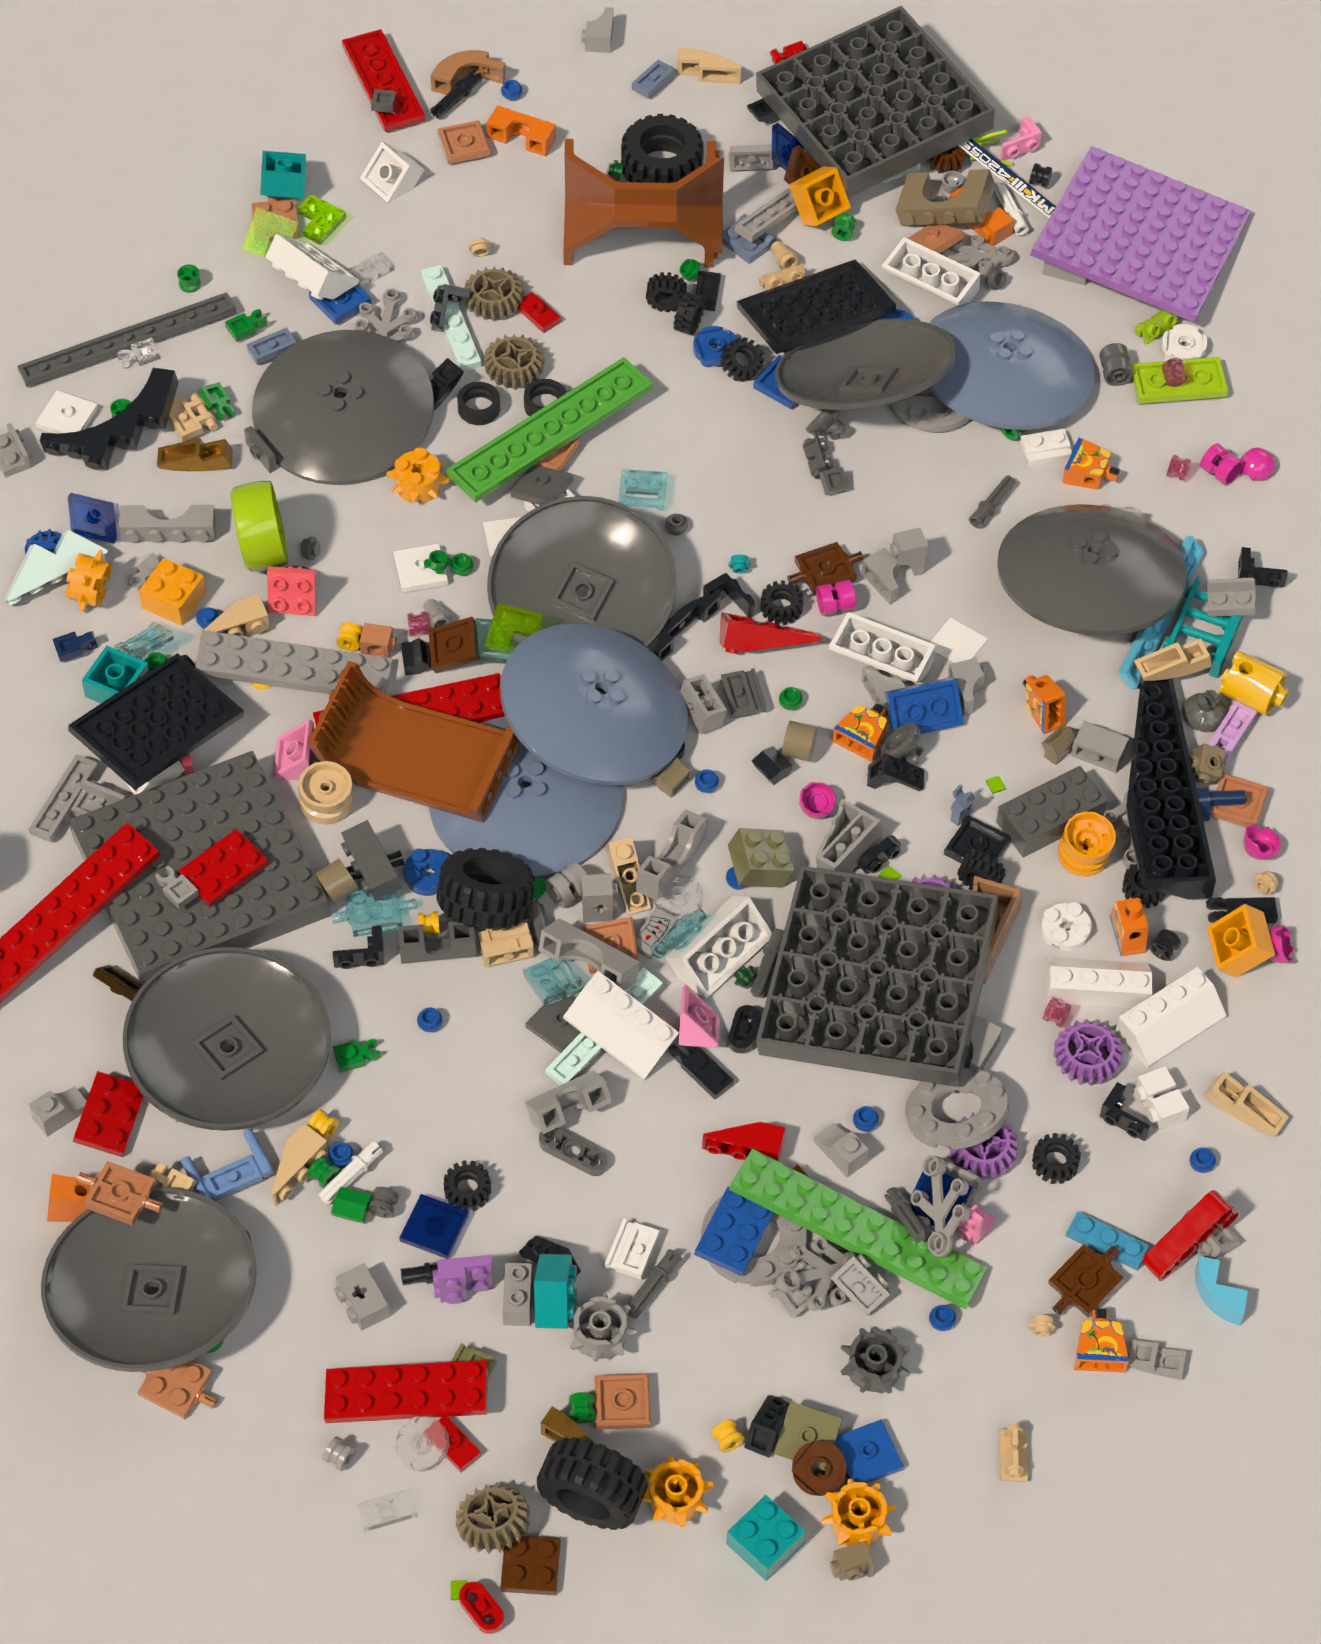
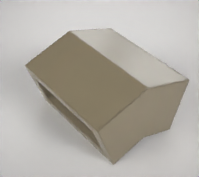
(1058, 744)
(672, 777)

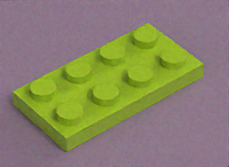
(1203, 381)

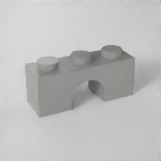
(583, 1092)

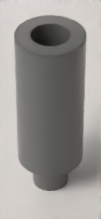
(537, 919)

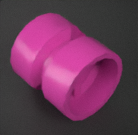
(1220, 463)
(844, 597)

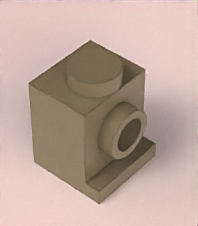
(852, 1562)

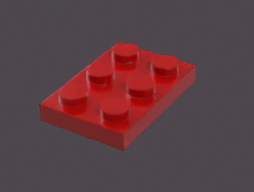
(224, 867)
(109, 1114)

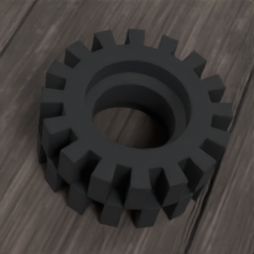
(665, 283)
(689, 313)
(737, 369)
(785, 592)
(980, 866)
(1132, 890)
(1059, 1145)
(464, 1172)

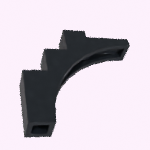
(124, 430)

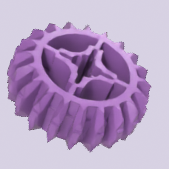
(1088, 1061)
(1001, 1143)

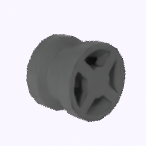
(383, 1202)

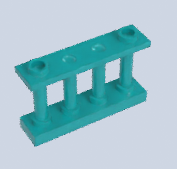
(1222, 642)

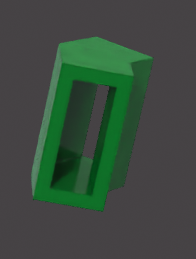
(351, 1205)

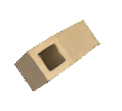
(242, 618)
(624, 868)
(296, 1160)

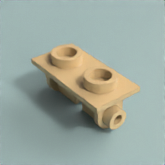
(782, 277)
(1013, 1454)

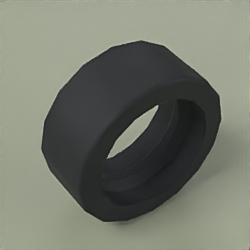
(540, 387)
(482, 416)

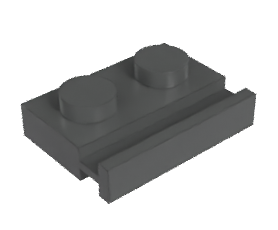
(743, 693)

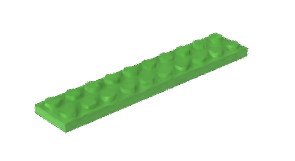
(549, 429)
(856, 1228)

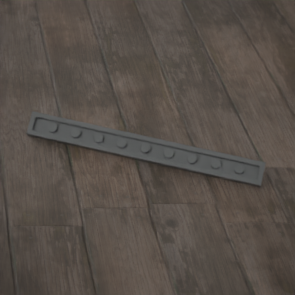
(110, 344)

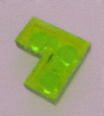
(323, 218)
(265, 225)
(508, 621)

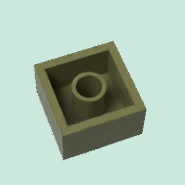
(761, 857)

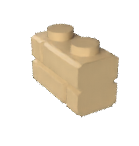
(505, 945)

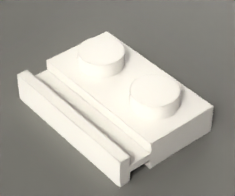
(1046, 447)
(632, 1249)

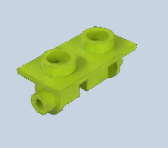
(1156, 326)

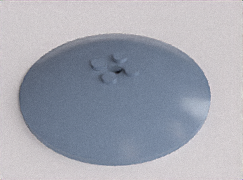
(1020, 389)
(574, 727)
(542, 824)

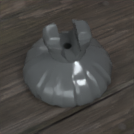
(827, 422)
(1204, 711)
(903, 743)

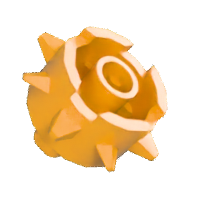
(418, 476)
(88, 580)
(674, 1477)
(872, 1510)

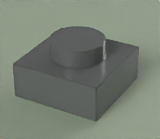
(383, 101)
(834, 481)

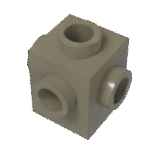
(1207, 763)

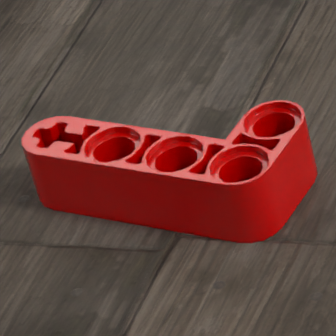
(1189, 1234)

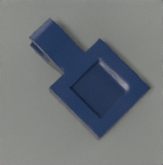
(71, 646)

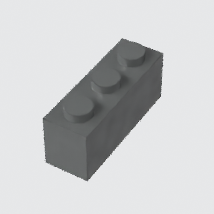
(370, 861)

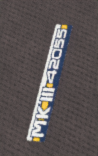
(1008, 177)

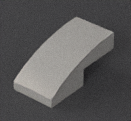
(1158, 1361)

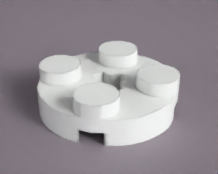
(1181, 333)
(1070, 914)

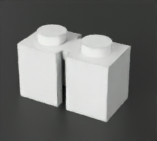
(1162, 1104)

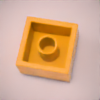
(819, 196)
(172, 591)
(1240, 940)

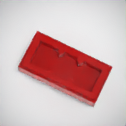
(538, 312)
(461, 1449)

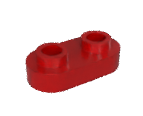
(482, 1608)

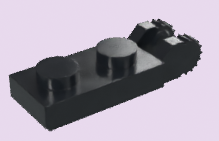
(1264, 904)
(703, 1070)

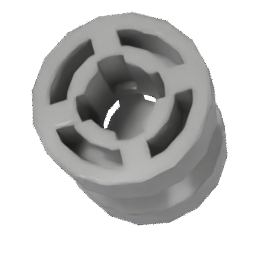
(951, 182)

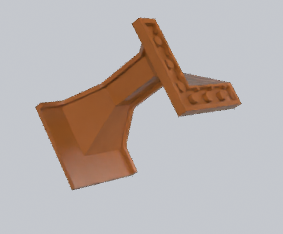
(600, 204)

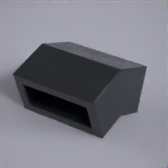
(415, 657)
(772, 765)

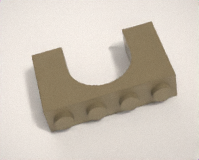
(966, 207)

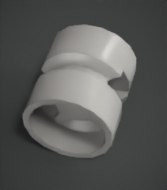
(566, 885)

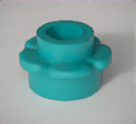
(739, 563)

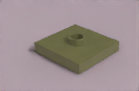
(805, 1426)

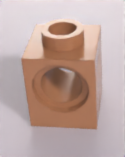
(377, 640)

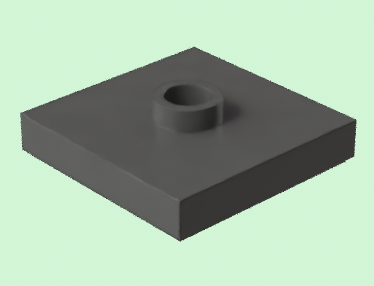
(541, 485)
(551, 1027)

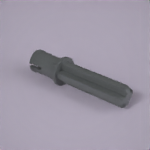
(987, 507)
(767, 964)
(902, 1208)
(652, 1284)

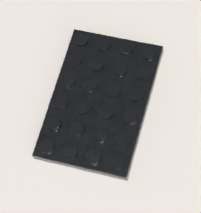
(816, 306)
(155, 721)

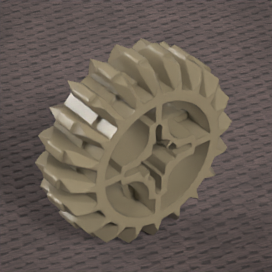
(494, 287)
(514, 361)
(509, 1513)

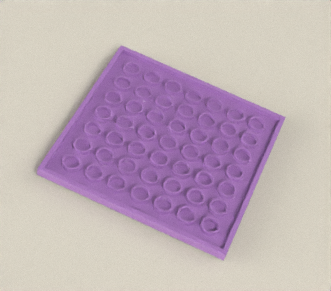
(1141, 233)

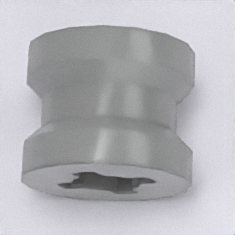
(339, 1453)

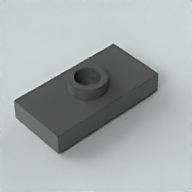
(260, 449)

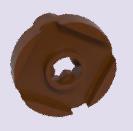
(803, 1468)

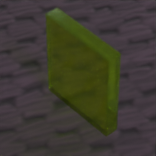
(995, 784)
(890, 873)
(455, 1588)

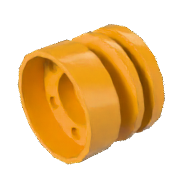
(1086, 832)

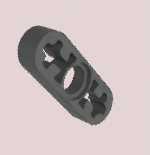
(576, 1161)

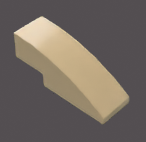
(708, 66)
(1174, 661)
(1246, 1104)

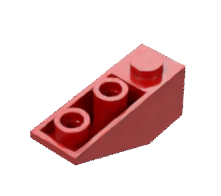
(742, 1139)

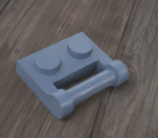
(742, 247)

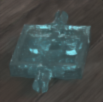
(365, 912)

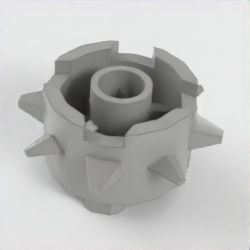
(603, 1341)

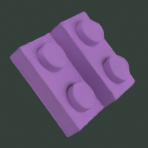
(461, 1274)

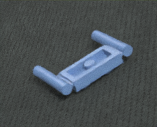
(233, 1176)

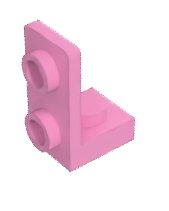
(1028, 141)
(976, 1226)

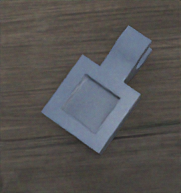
(962, 805)

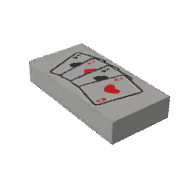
(654, 930)

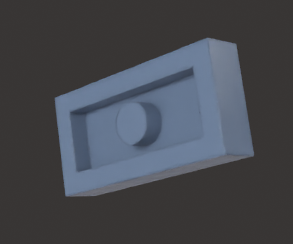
(653, 78)
(270, 346)

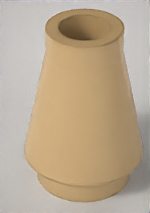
(784, 256)

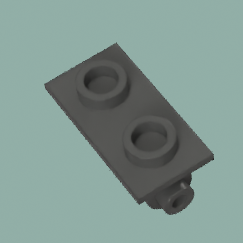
(816, 449)

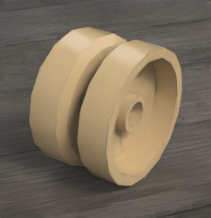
(325, 792)

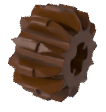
(949, 160)

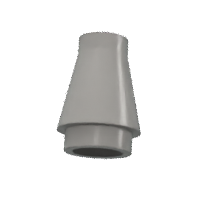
(435, 614)

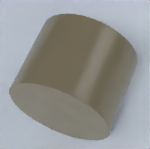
(799, 741)
(337, 881)

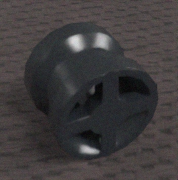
(1040, 175)
(1165, 944)

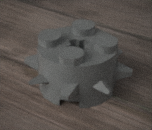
(868, 1373)

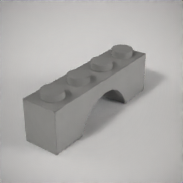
(194, 525)
(659, 872)
(568, 942)

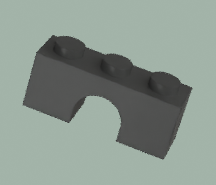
(420, 946)

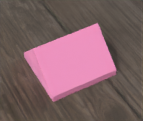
(293, 752)
(697, 1021)

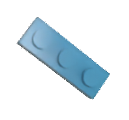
(1101, 1237)

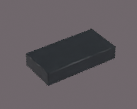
(708, 287)

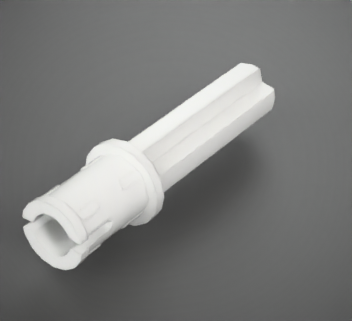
(1011, 209)
(350, 1172)

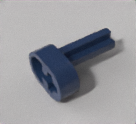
(1216, 798)

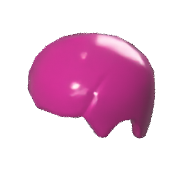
(1258, 464)
(817, 800)
(1261, 843)
(1281, 943)

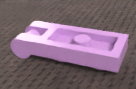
(1233, 728)

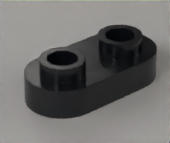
(874, 858)
(742, 1030)

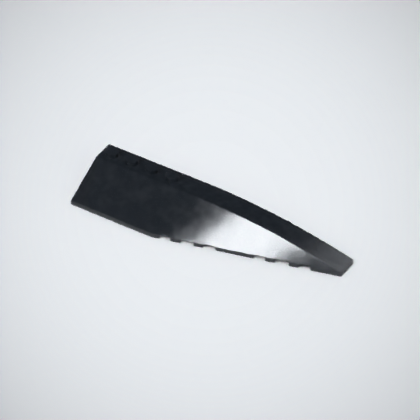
(1164, 800)

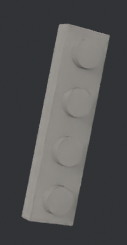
(767, 216)
(60, 801)

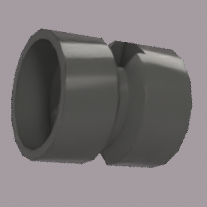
(1116, 364)

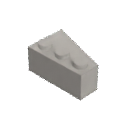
(849, 838)

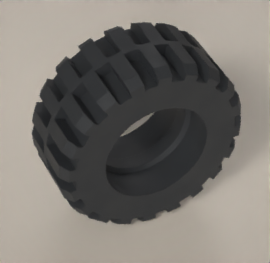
(660, 134)
(485, 889)
(592, 1483)

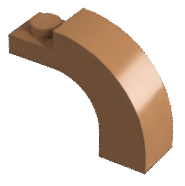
(460, 65)

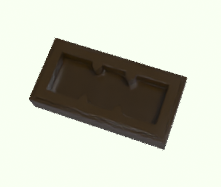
(117, 981)

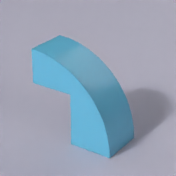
(1222, 1300)

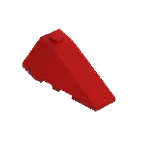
(745, 635)

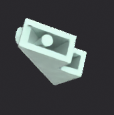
(44, 566)

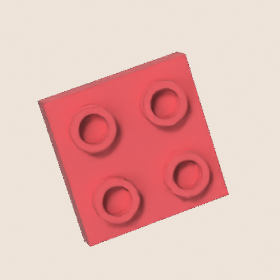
(291, 590)

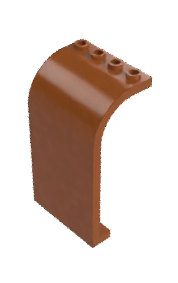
(412, 748)

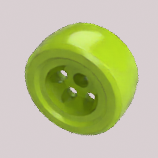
(259, 525)

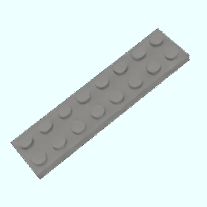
(283, 663)

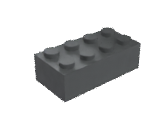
(1043, 812)

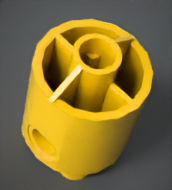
(1254, 683)

